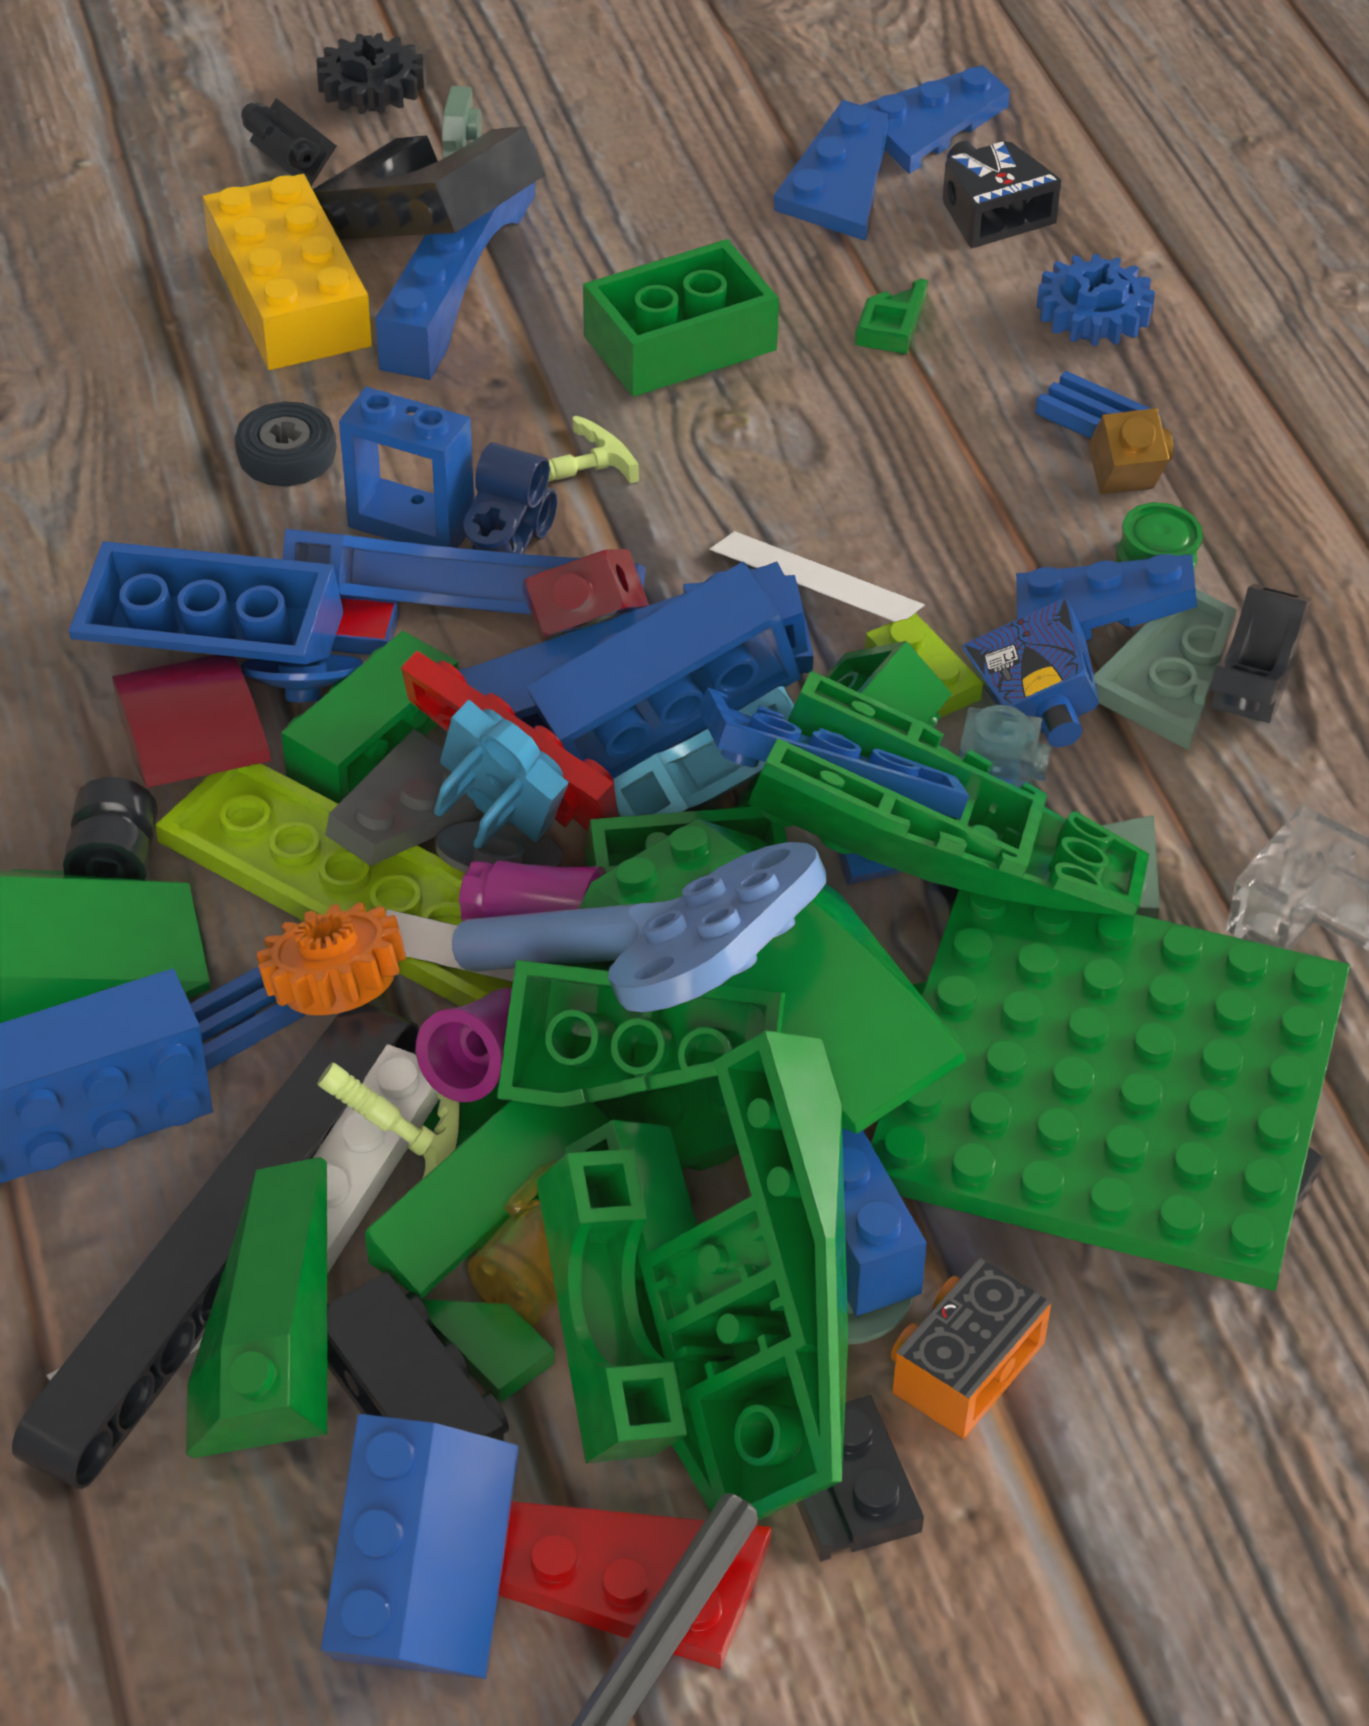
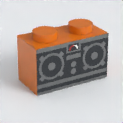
(969, 1346)

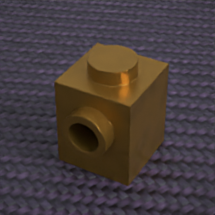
(1130, 450)

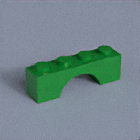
(620, 1384)

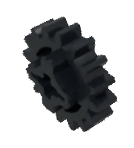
(370, 73)

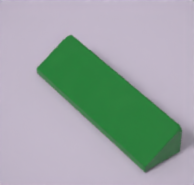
(465, 1194)

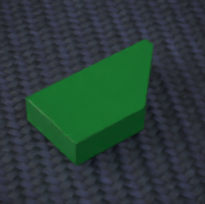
(891, 320)
(494, 1341)

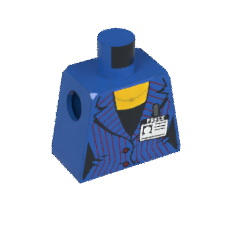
(1039, 669)

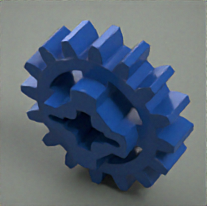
(1095, 299)

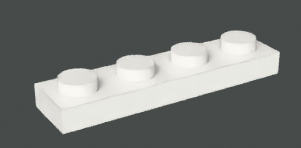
(363, 1155)

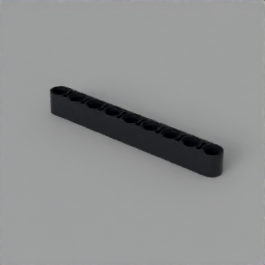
(168, 1300)

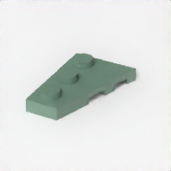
(1168, 669)

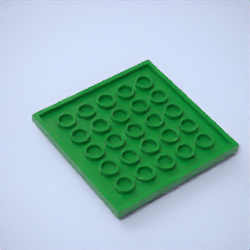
(1121, 1084)

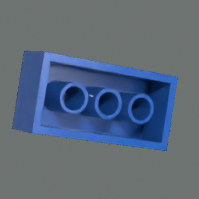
(99, 1073)

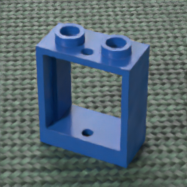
(394, 508)

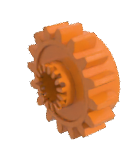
(332, 960)

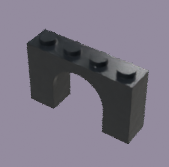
(412, 193)

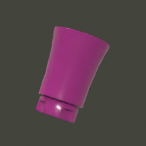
(522, 888)
(464, 1047)

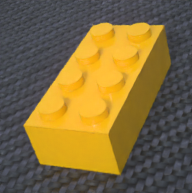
(287, 271)

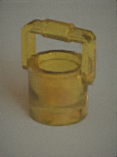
(516, 1259)

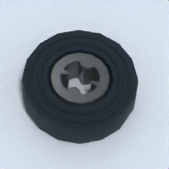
(285, 443)

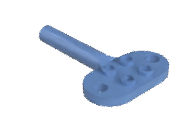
(661, 948)

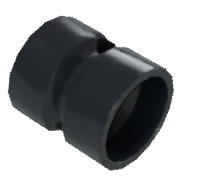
(111, 830)

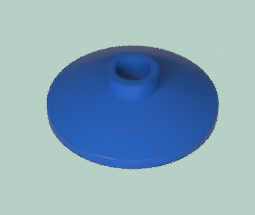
(301, 681)

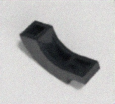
(1260, 654)

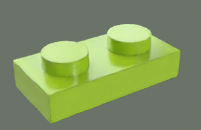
(948, 667)

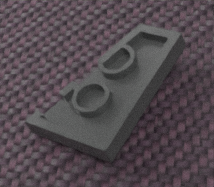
(397, 803)

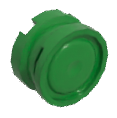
(1158, 530)

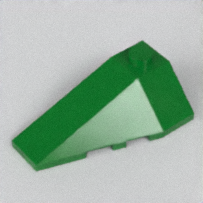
(891, 676)
(580, 1046)
(266, 1336)

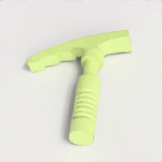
(608, 453)
(388, 1116)

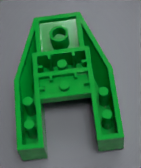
(760, 1290)

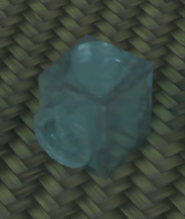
(1008, 741)

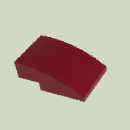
(190, 719)

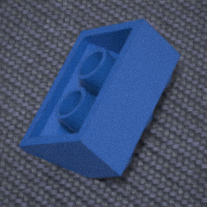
(420, 1548)

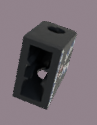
(998, 192)

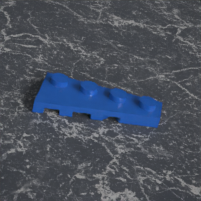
(751, 739)

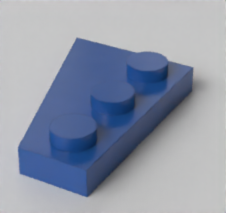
(937, 110)
(838, 172)
(1113, 590)

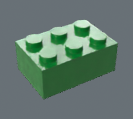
(680, 317)

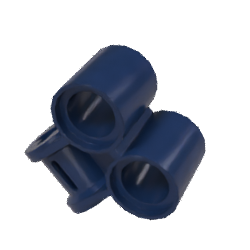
(510, 500)

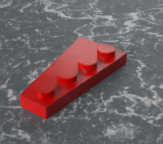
(442, 691)
(612, 1565)

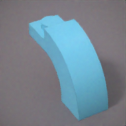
(689, 772)

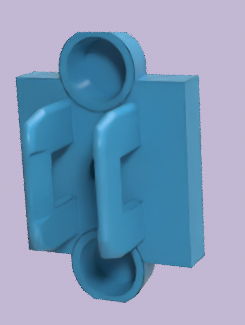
(501, 773)

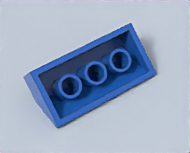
(210, 603)
(647, 683)

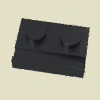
(874, 1497)

